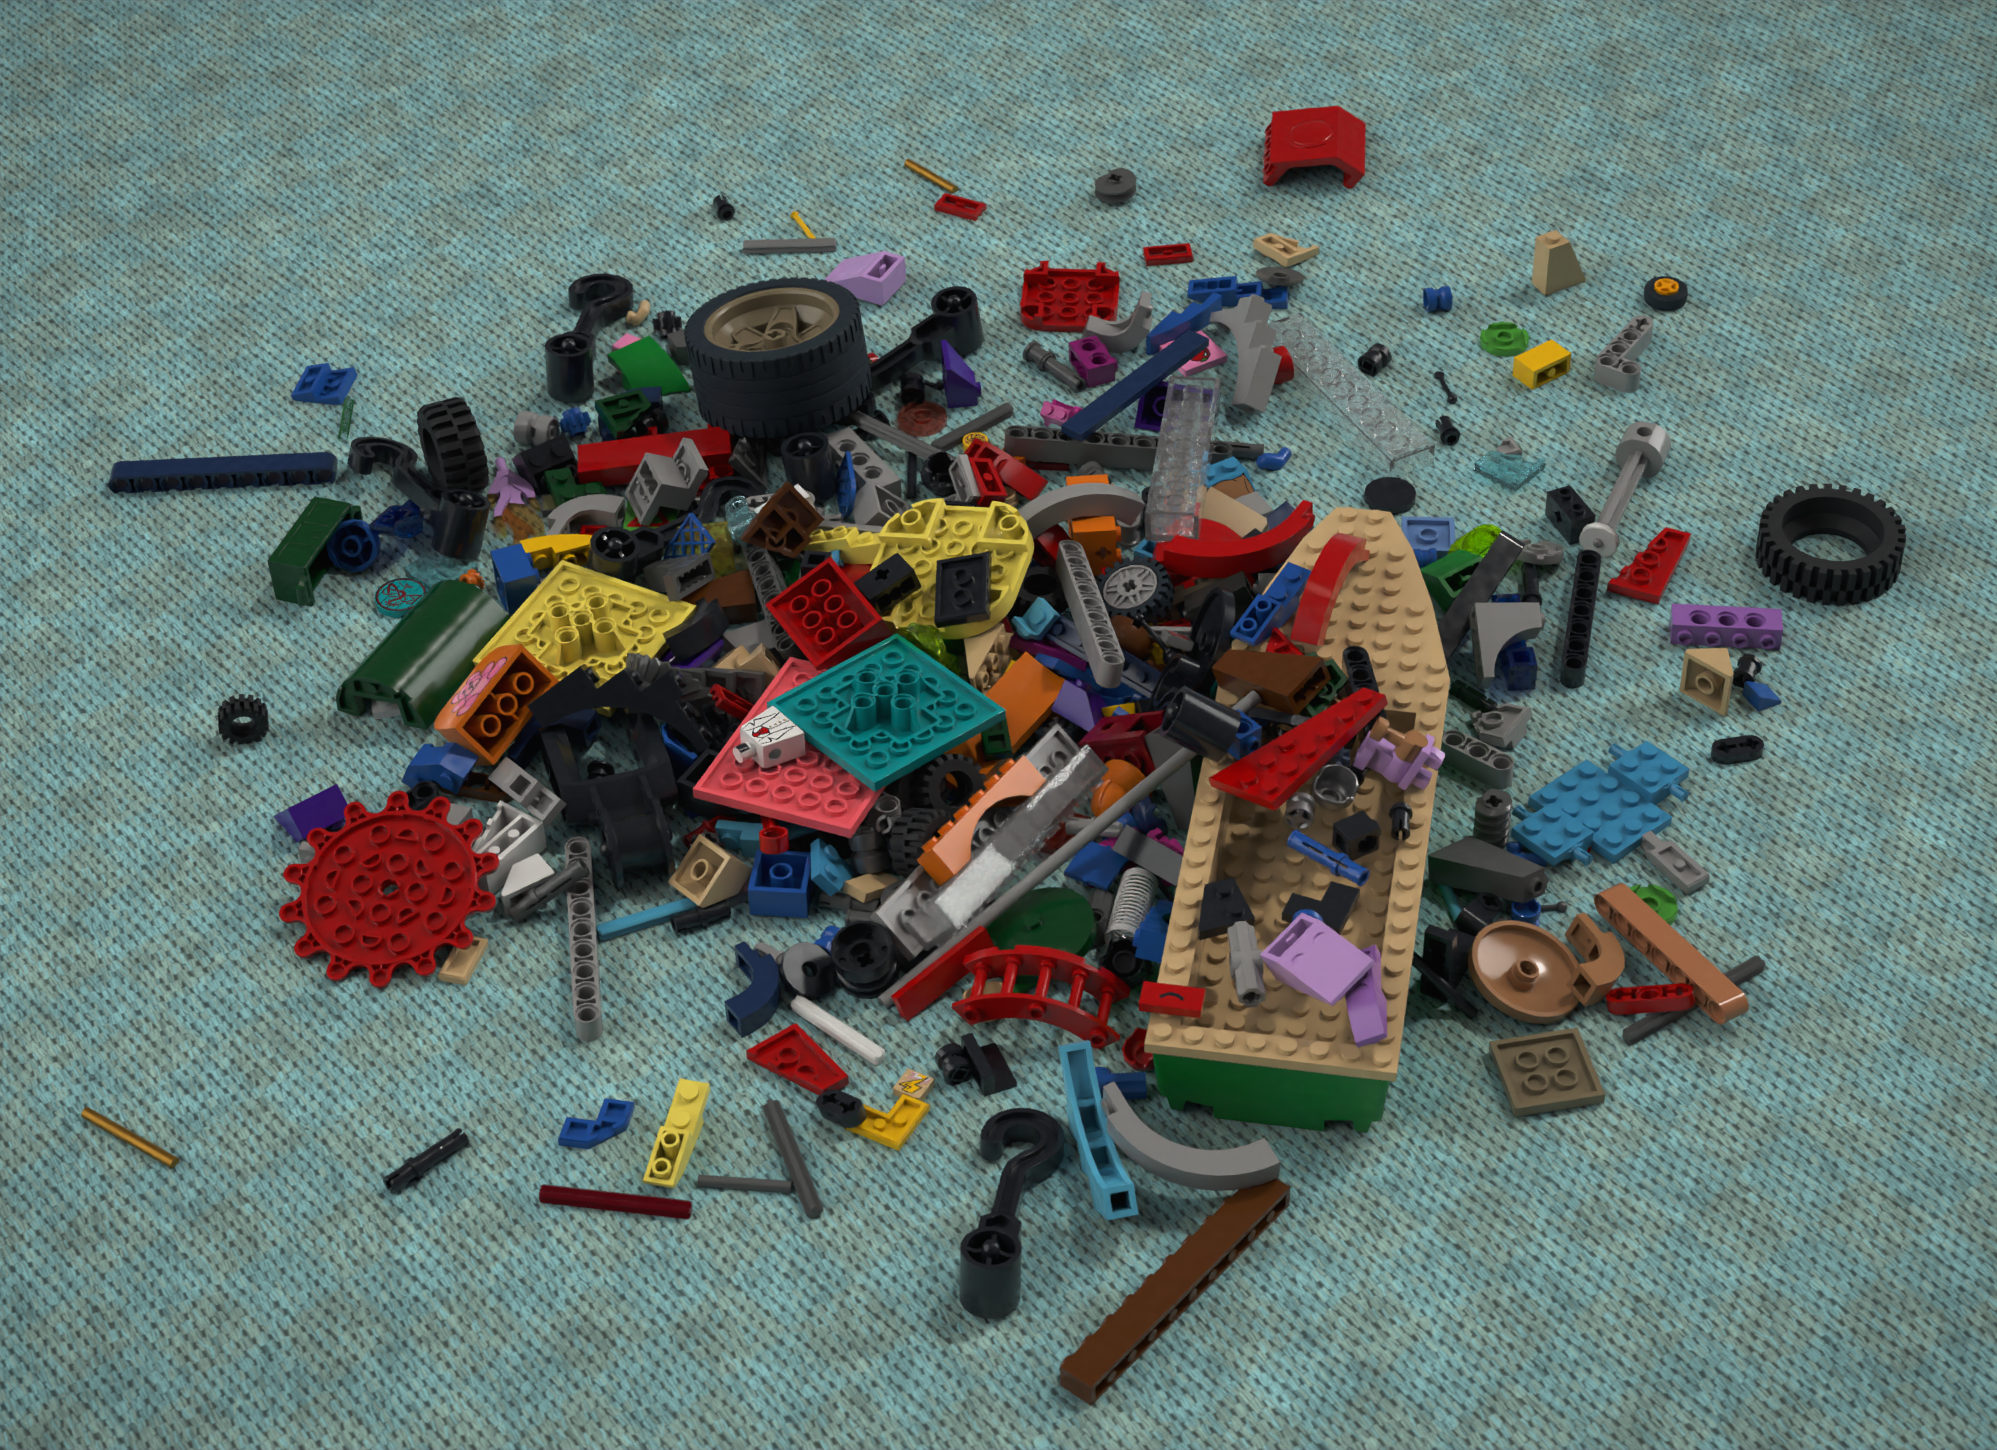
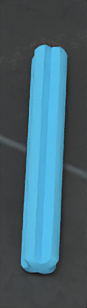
(643, 919)

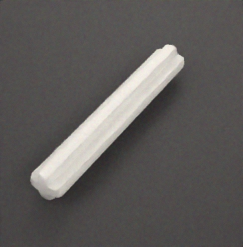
(838, 1030)

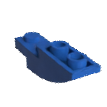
(1273, 607)

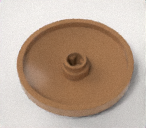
(1523, 971)

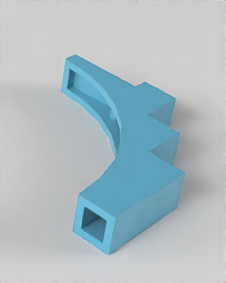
(1109, 1184)

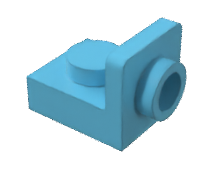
(1036, 620)

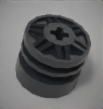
(865, 959)

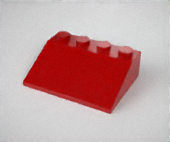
(828, 616)

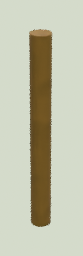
(129, 1137)

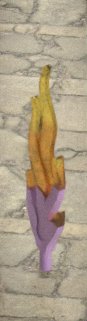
(510, 508)

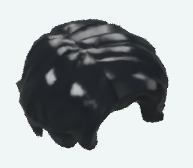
(936, 474)
(1122, 962)

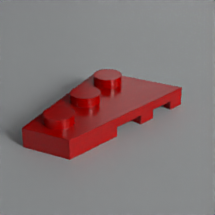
(799, 1060)

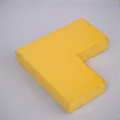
(896, 1126)

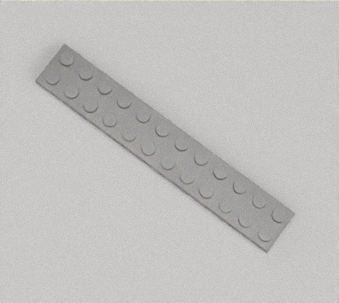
(919, 885)

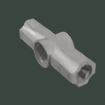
(1246, 964)

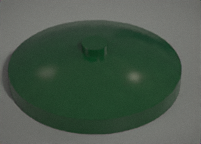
(1048, 919)

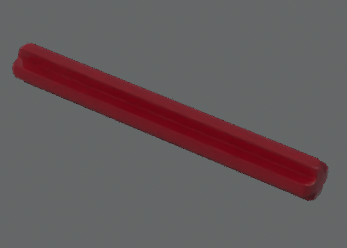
(615, 1201)

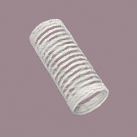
(1147, 897)

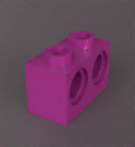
(1092, 361)

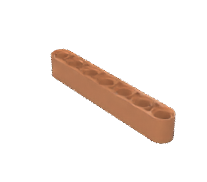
(1671, 952)

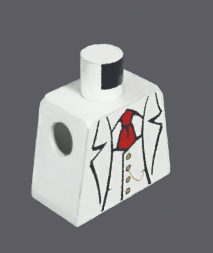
(770, 739)

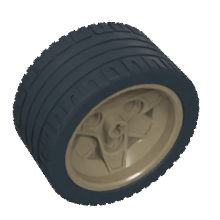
(778, 357)

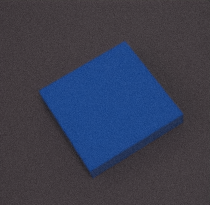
(1066, 670)

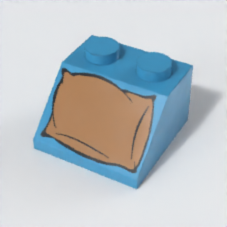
(1230, 478)

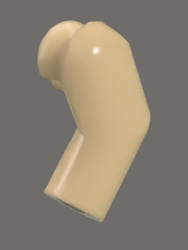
(642, 312)

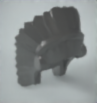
(653, 669)

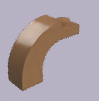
(1602, 957)

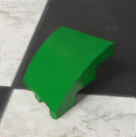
(648, 365)

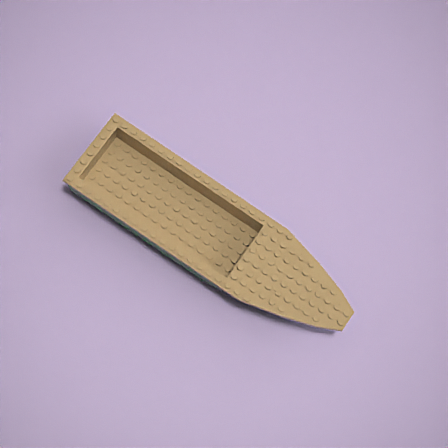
(1292, 1053)

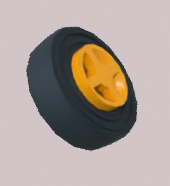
(1665, 293)

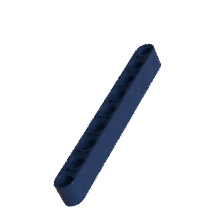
(223, 472)

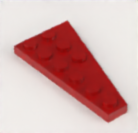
(1286, 763)

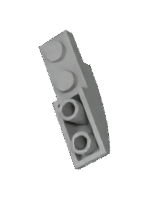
(527, 791)

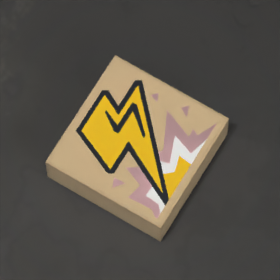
(914, 1085)

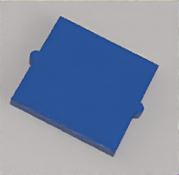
(1096, 866)

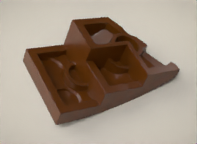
(783, 523)

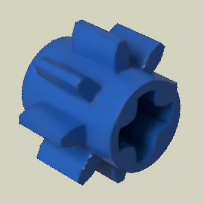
(575, 422)

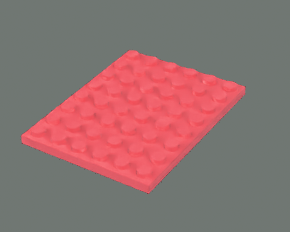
(799, 791)

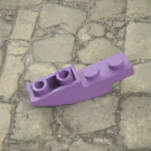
(1368, 1004)

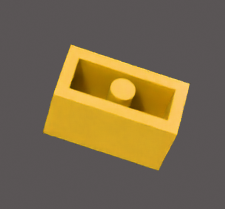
(1541, 364)

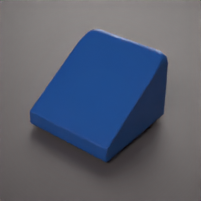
(1760, 695)

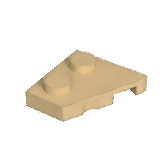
(1283, 249)

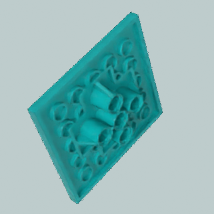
(887, 711)

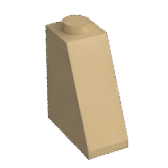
(1555, 264)

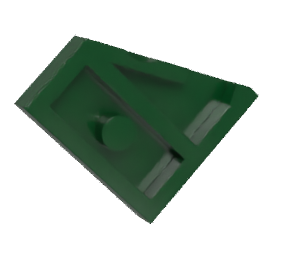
(623, 411)

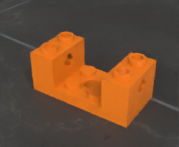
(1096, 533)

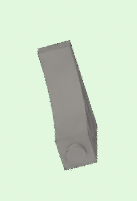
(1496, 628)

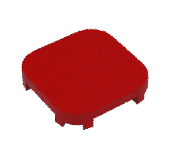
(1066, 297)

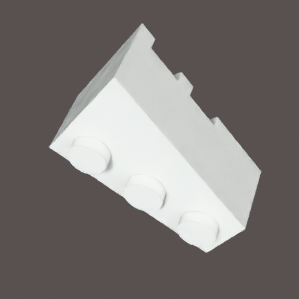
(512, 838)

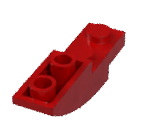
(1010, 470)

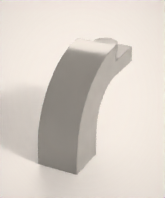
(1126, 333)
(586, 510)

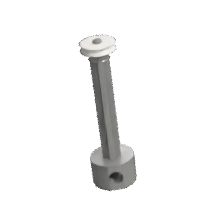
(1638, 455)

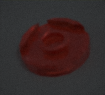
(922, 419)

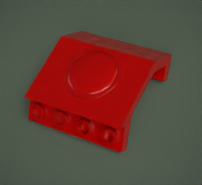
(1315, 139)

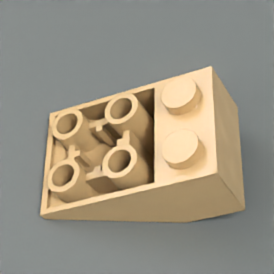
(987, 657)

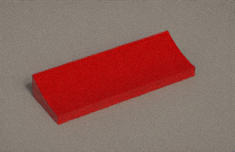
(618, 460)

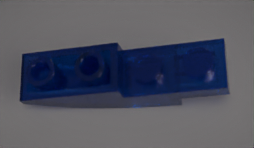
(399, 521)

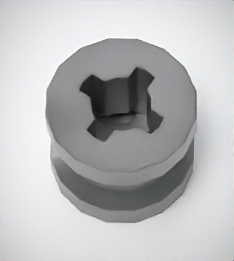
(1300, 811)

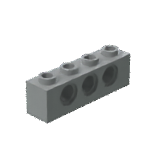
(865, 462)

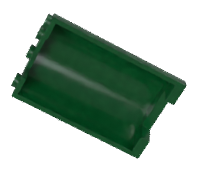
(426, 654)

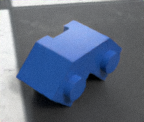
(445, 765)

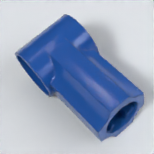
(1131, 1084)

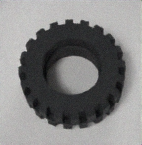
(452, 445)

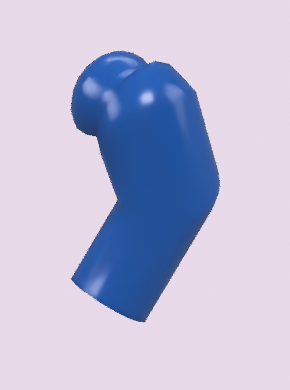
(1515, 848)

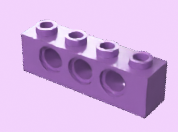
(1726, 626)

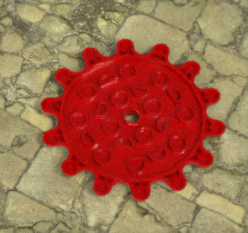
(399, 847)

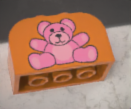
(494, 701)

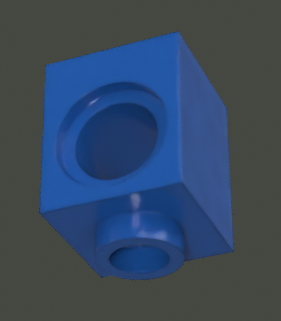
(1247, 737)

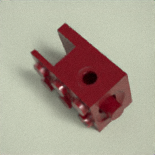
(1123, 738)

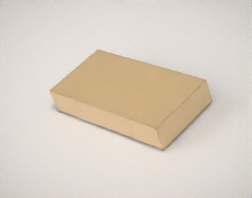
(868, 886)
(462, 963)

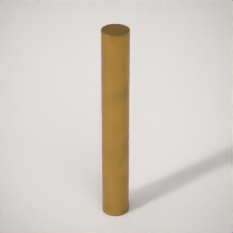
(931, 176)

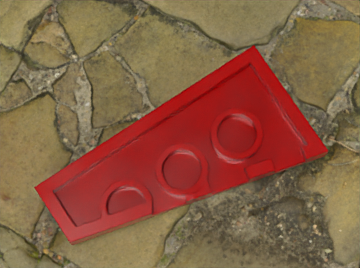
(1653, 568)

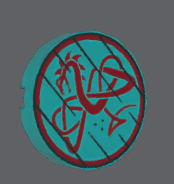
(398, 596)

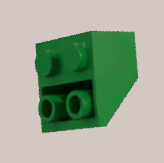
(1449, 575)

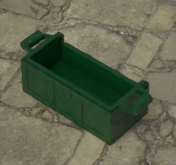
(302, 555)

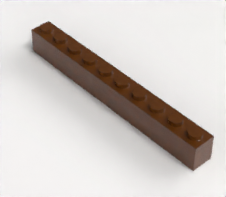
(1171, 1289)

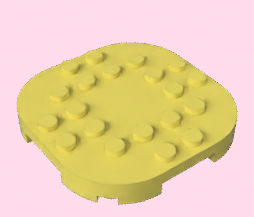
(944, 532)

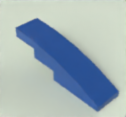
(1232, 291)
(1174, 325)

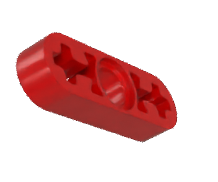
(1650, 999)

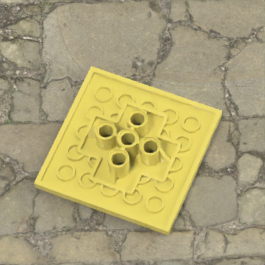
(590, 621)

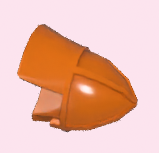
(1117, 782)

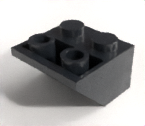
(545, 457)

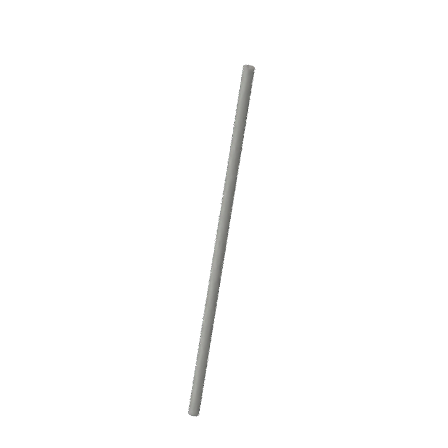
(1064, 853)

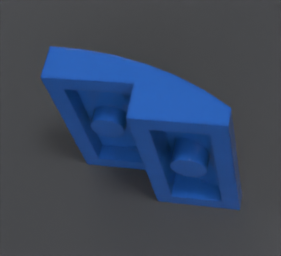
(324, 385)

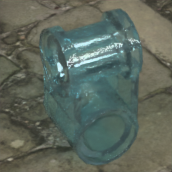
(738, 517)

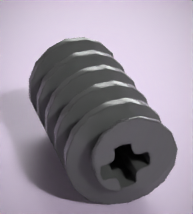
(1493, 817)

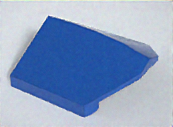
(679, 756)

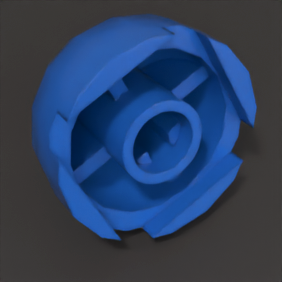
(353, 546)

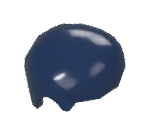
(1145, 818)

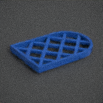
(850, 491)
(681, 532)

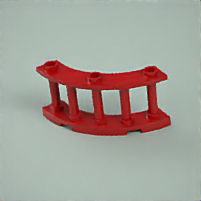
(1046, 964)

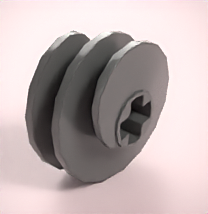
(1116, 186)

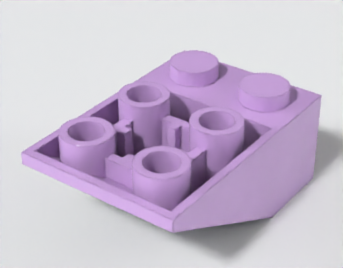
(871, 276)
(1315, 960)

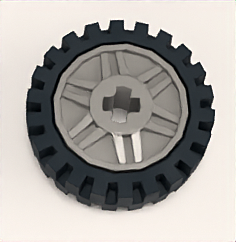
(1137, 588)

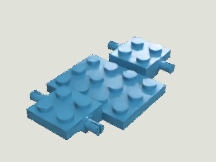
(1601, 807)

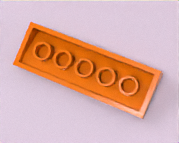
(1027, 696)

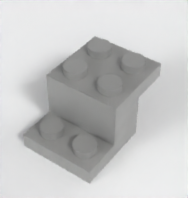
(666, 481)

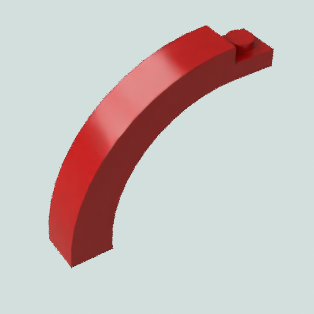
(1249, 555)
(1324, 586)

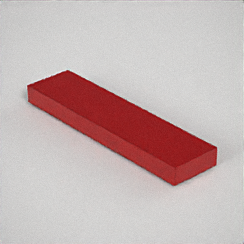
(939, 975)

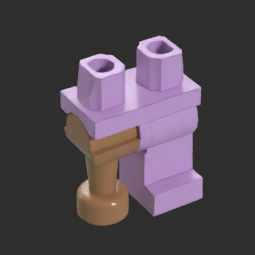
(1399, 755)

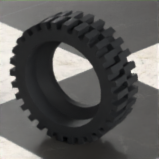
(1837, 514)

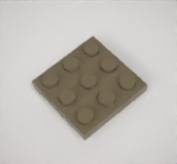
(1546, 1072)

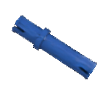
(1354, 872)

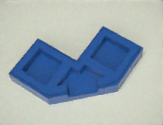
(611, 1121)

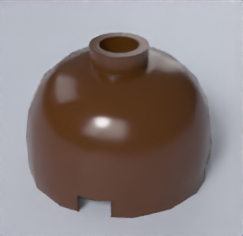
(1130, 638)

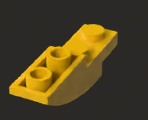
(551, 549)

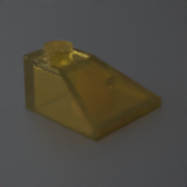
(722, 552)

